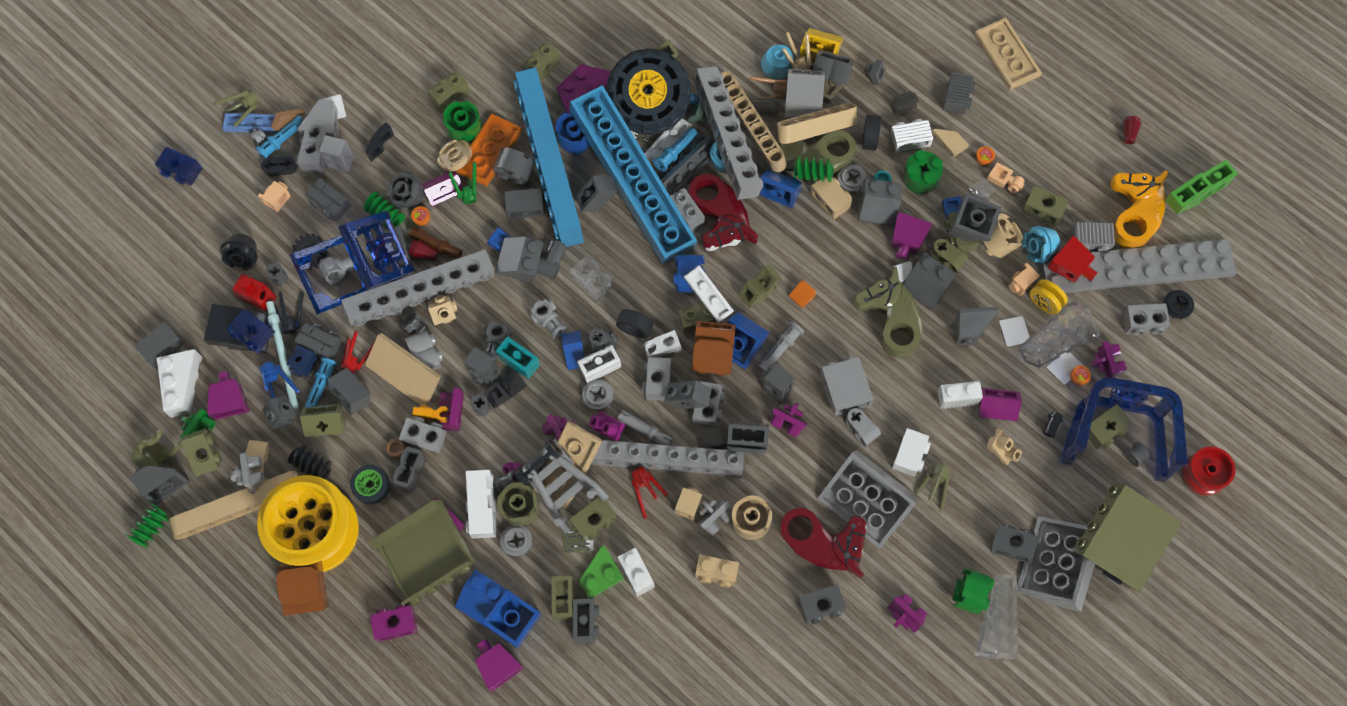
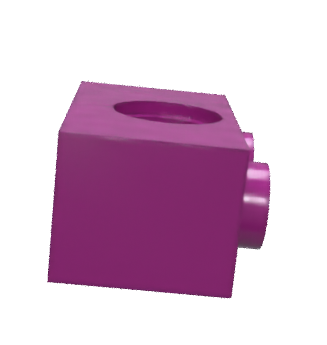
(406, 623)

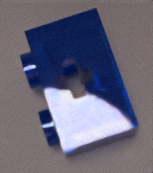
(178, 166)
(245, 322)

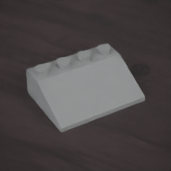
(868, 492)
(1057, 571)

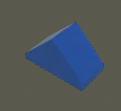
(572, 349)

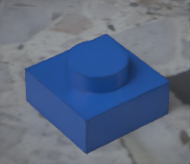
(950, 205)
(497, 238)

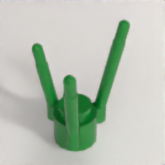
(469, 192)

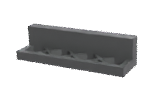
(688, 165)

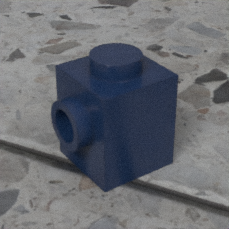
(302, 361)

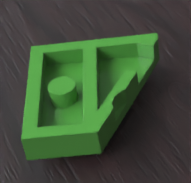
(600, 574)

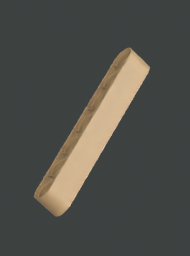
(746, 112)
(224, 508)

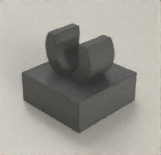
(875, 72)

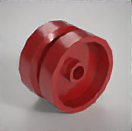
(1209, 471)

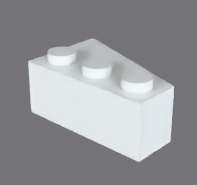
(178, 380)
(481, 504)

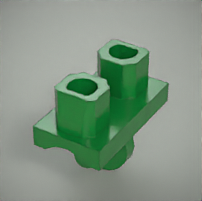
(197, 422)

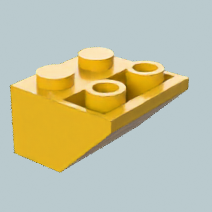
(821, 41)

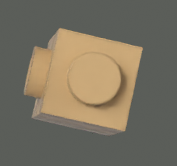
(688, 503)

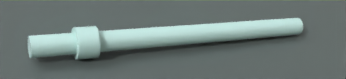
(273, 320)

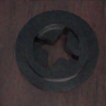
(1182, 298)

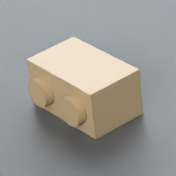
(831, 197)

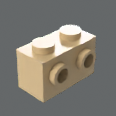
(716, 570)

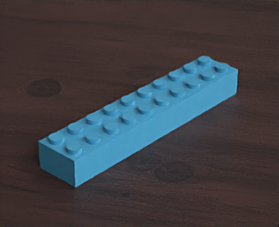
(548, 158)
(632, 174)

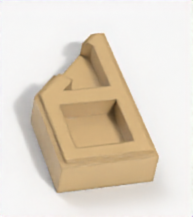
(951, 141)

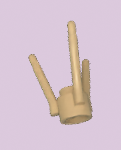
(800, 62)

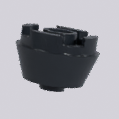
(239, 251)

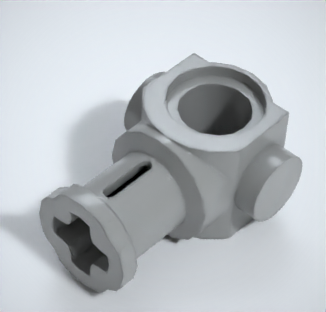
(335, 269)
(548, 319)

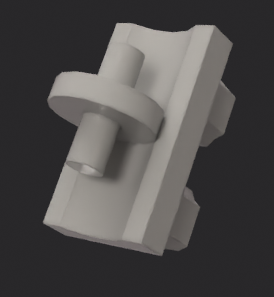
(245, 475)
(721, 510)

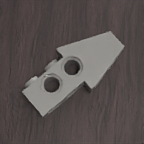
(321, 121)

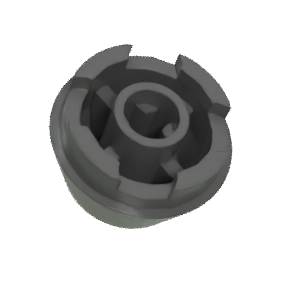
(405, 190)

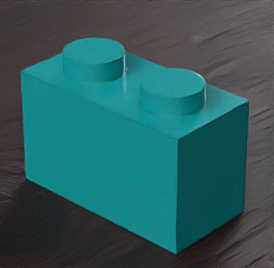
(517, 357)

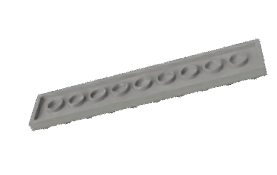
(1152, 266)

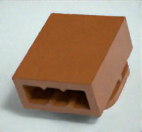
(713, 348)
(301, 588)

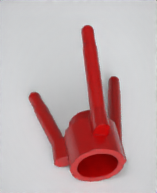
(350, 361)
(643, 478)

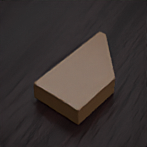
(283, 118)

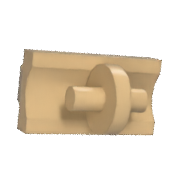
(1003, 447)

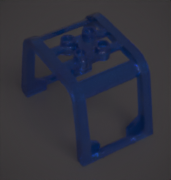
(380, 250)
(1129, 397)

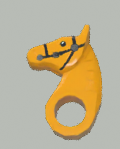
(1147, 210)

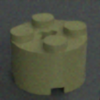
(509, 499)

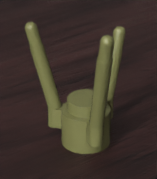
(247, 99)
(939, 475)

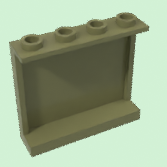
(1127, 536)
(424, 552)

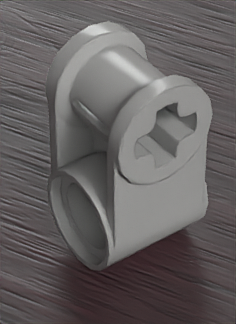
(864, 428)

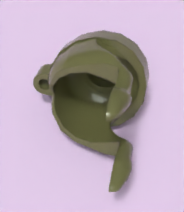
(150, 453)

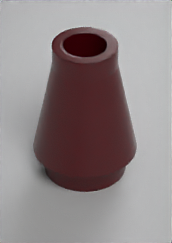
(1131, 128)
(422, 251)

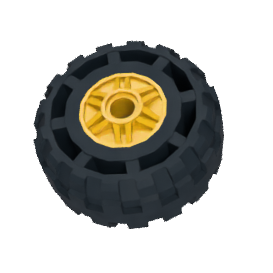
(653, 70)

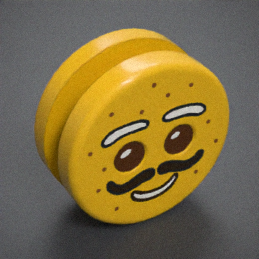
(1048, 296)

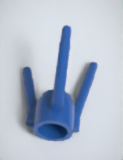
(270, 374)

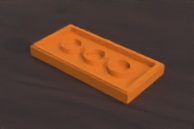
(493, 136)

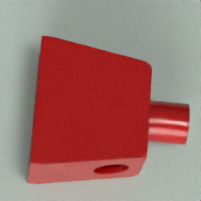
(1074, 261)
(249, 291)

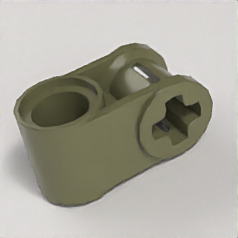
(949, 255)

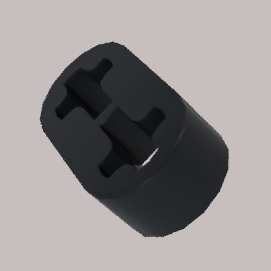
(279, 166)

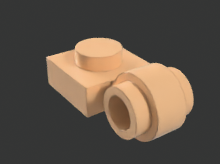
(1002, 175)

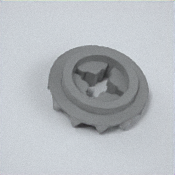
(854, 171)
(594, 387)
(508, 536)

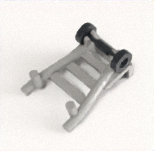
(528, 475)

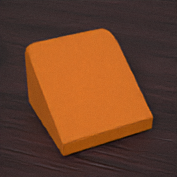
(802, 294)

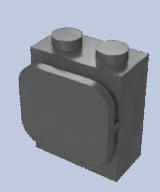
(748, 437)

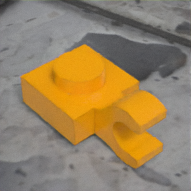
(428, 414)

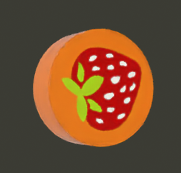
(985, 156)
(420, 216)
(1080, 375)

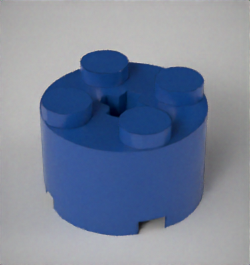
(570, 135)
(686, 264)

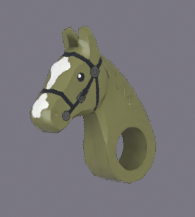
(900, 308)

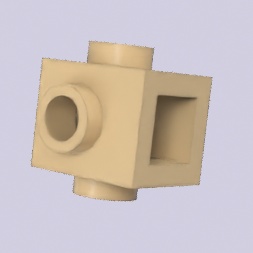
(442, 309)

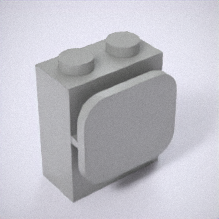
(804, 92)
(846, 385)

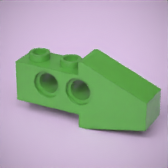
(1201, 187)

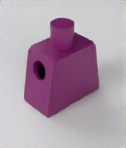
(909, 234)
(226, 398)
(496, 665)

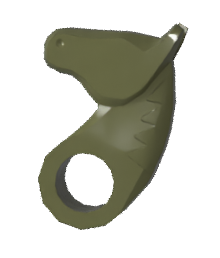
(819, 150)

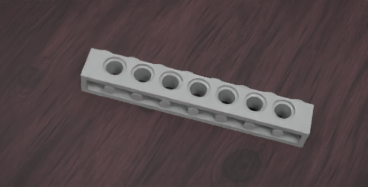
(727, 133)
(408, 286)
(670, 458)

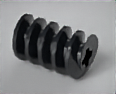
(309, 463)

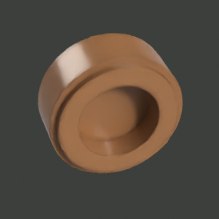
(395, 448)

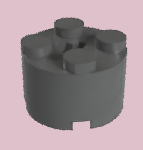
(513, 166)

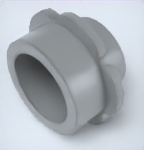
(258, 136)

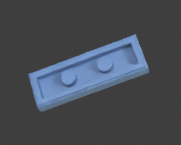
(251, 122)

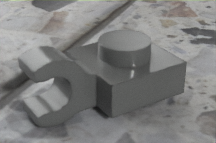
(412, 324)

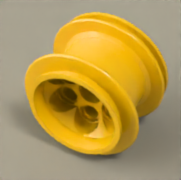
(297, 494)

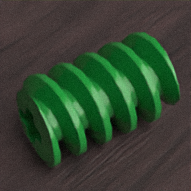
(813, 169)
(376, 204)
(148, 526)

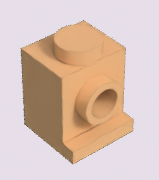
(275, 196)
(1024, 280)

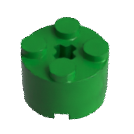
(462, 121)
(923, 172)
(972, 591)

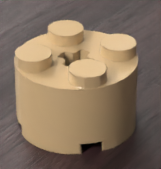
(1004, 239)
(762, 517)

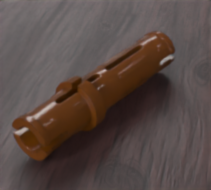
(442, 246)

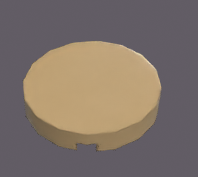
(454, 155)

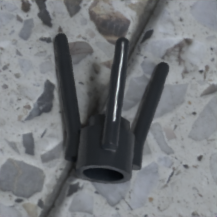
(287, 323)

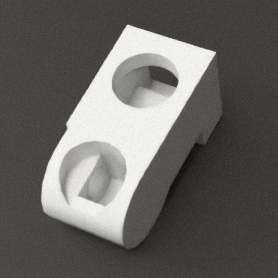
(663, 345)

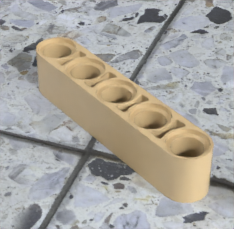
(817, 123)

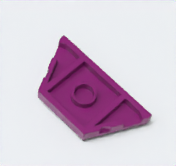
(580, 82)

